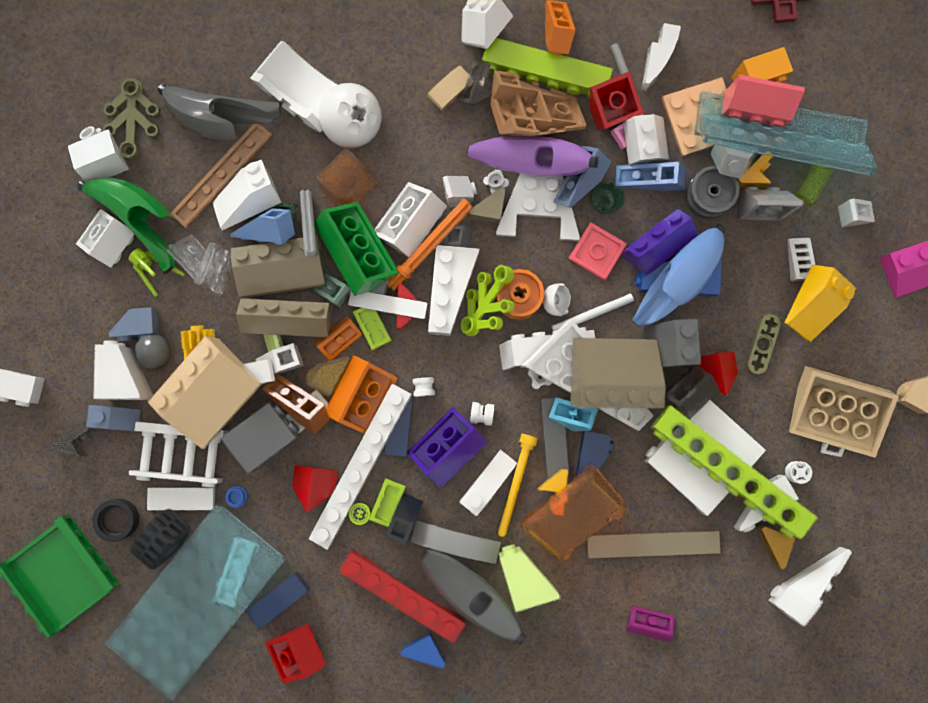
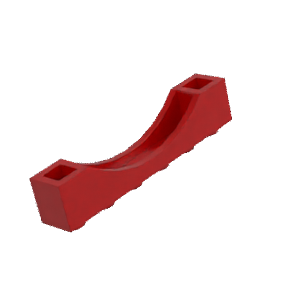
(409, 601)

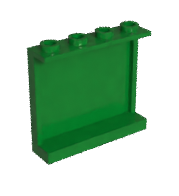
(58, 576)

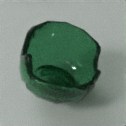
(607, 198)

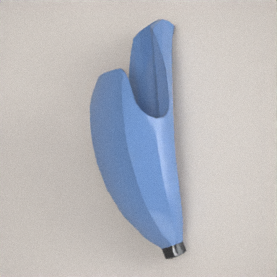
(682, 276)

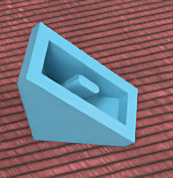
(571, 416)

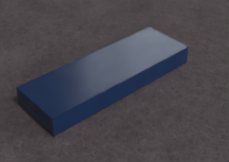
(398, 440)

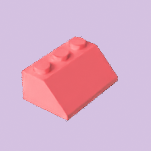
(761, 101)

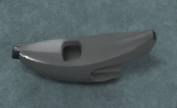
(194, 111)
(471, 596)

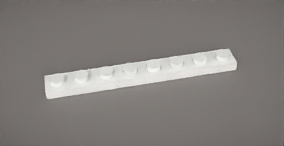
(360, 466)

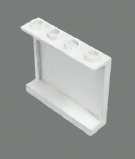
(695, 482)

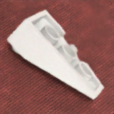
(800, 594)

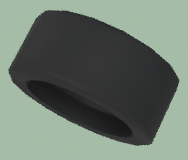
(98, 520)

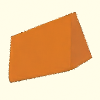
(339, 338)

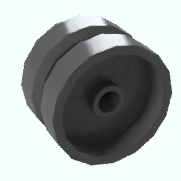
(711, 193)

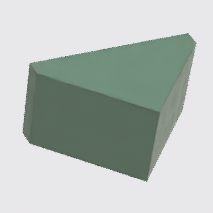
(334, 291)

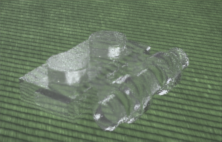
(211, 267)

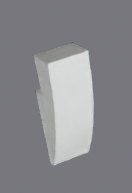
(660, 53)

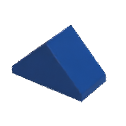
(424, 650)

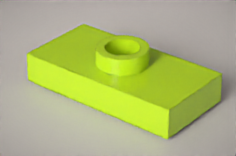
(372, 327)
(387, 502)

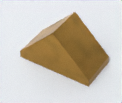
(777, 545)

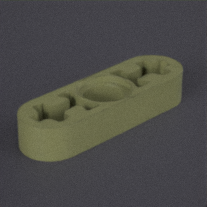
(762, 327)

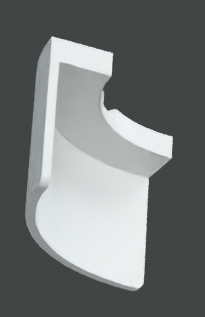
(293, 83)

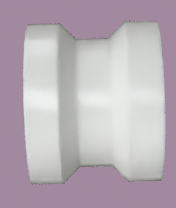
(423, 387)
(803, 472)

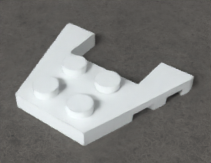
(535, 198)

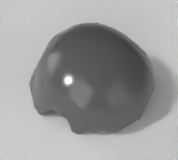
(152, 351)

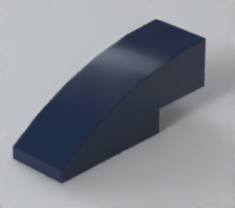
(278, 600)

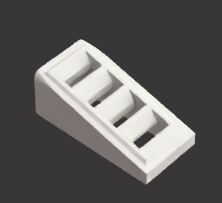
(795, 274)

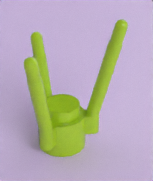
(142, 261)

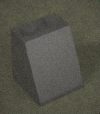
(676, 342)
(261, 437)

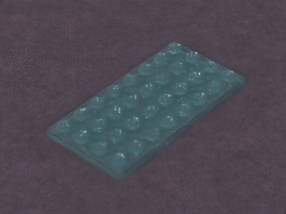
(195, 601)

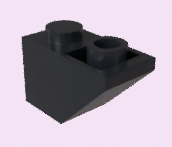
(404, 519)

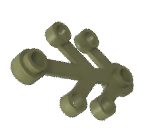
(130, 116)

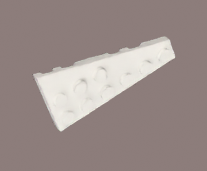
(554, 363)

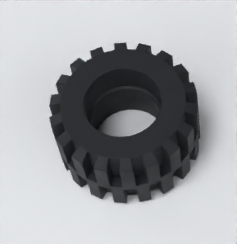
(160, 539)

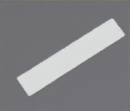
(389, 304)

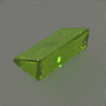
(813, 183)

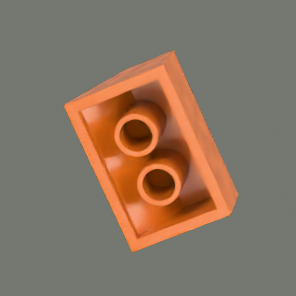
(359, 394)

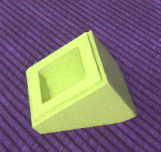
(273, 341)

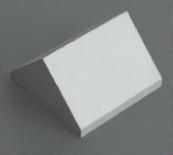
(97, 157)

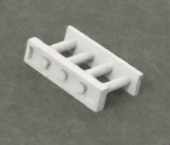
(170, 433)

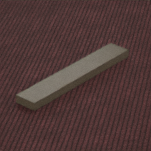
(653, 544)

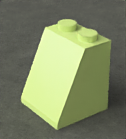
(525, 580)

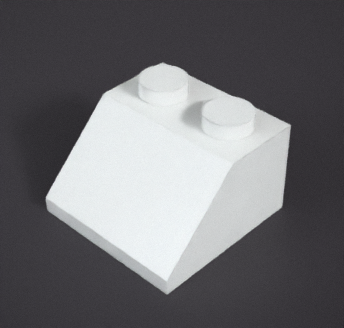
(483, 21)
(645, 139)
(105, 238)

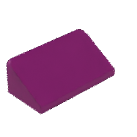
(650, 623)

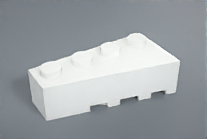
(450, 281)
(520, 349)

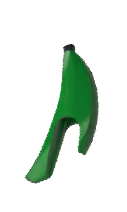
(133, 201)

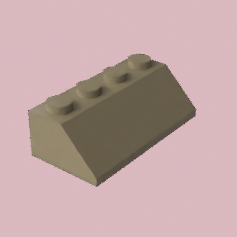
(276, 268)
(284, 317)

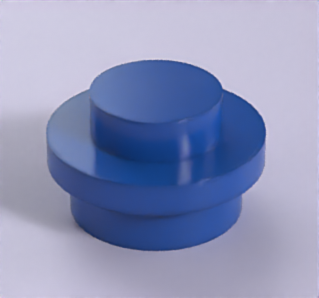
(236, 496)

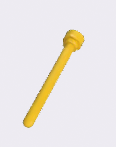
(527, 444)

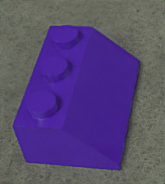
(661, 242)
(447, 447)

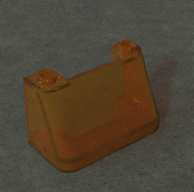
(574, 514)

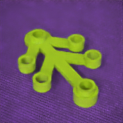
(472, 323)

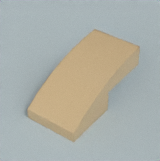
(449, 88)

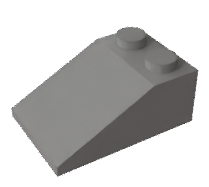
(766, 204)

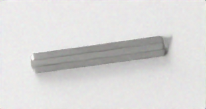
(308, 223)

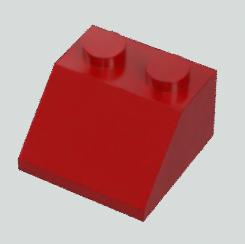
(614, 101)
(295, 654)

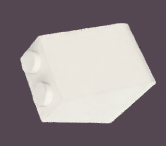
(119, 374)

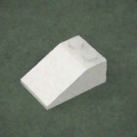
(246, 195)

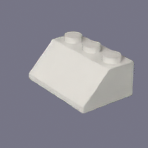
(410, 219)

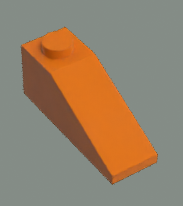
(558, 27)

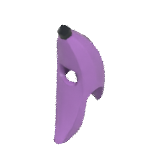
(533, 155)

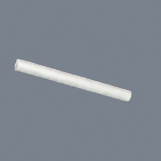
(597, 311)

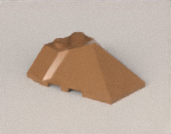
(531, 110)

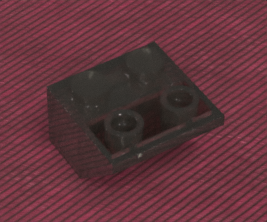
(691, 391)

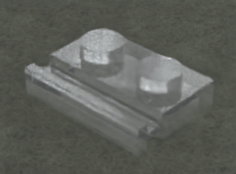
(188, 254)

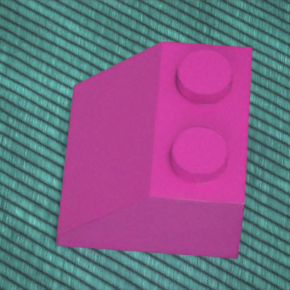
(907, 269)

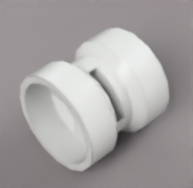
(476, 413)

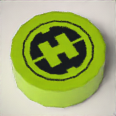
(359, 513)

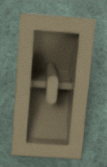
(490, 208)

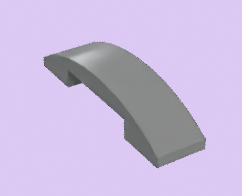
(455, 542)

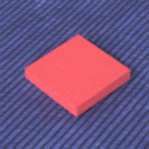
(597, 251)

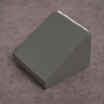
(459, 237)

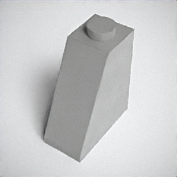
(732, 161)

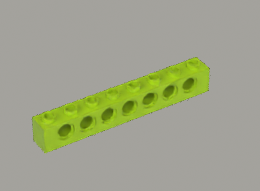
(799, 519)

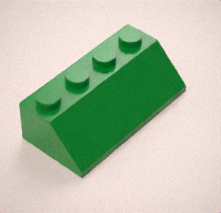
(355, 247)

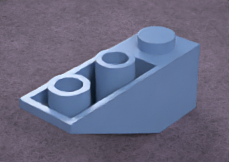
(271, 226)

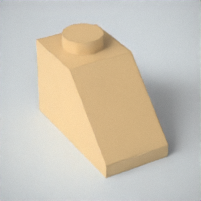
(914, 395)

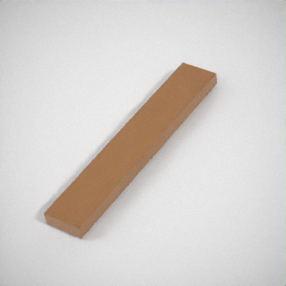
(221, 175)

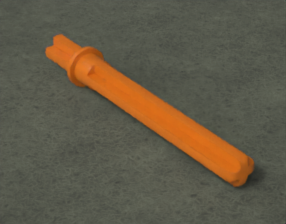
(430, 243)

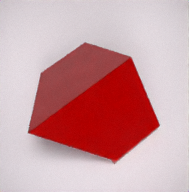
(722, 368)
(313, 485)

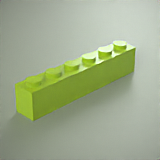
(545, 67)

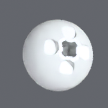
(340, 119)

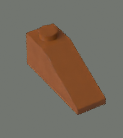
(298, 404)

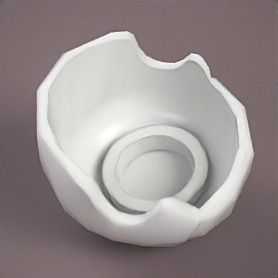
(556, 299)

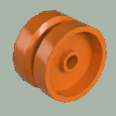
(532, 292)

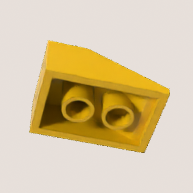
(819, 301)

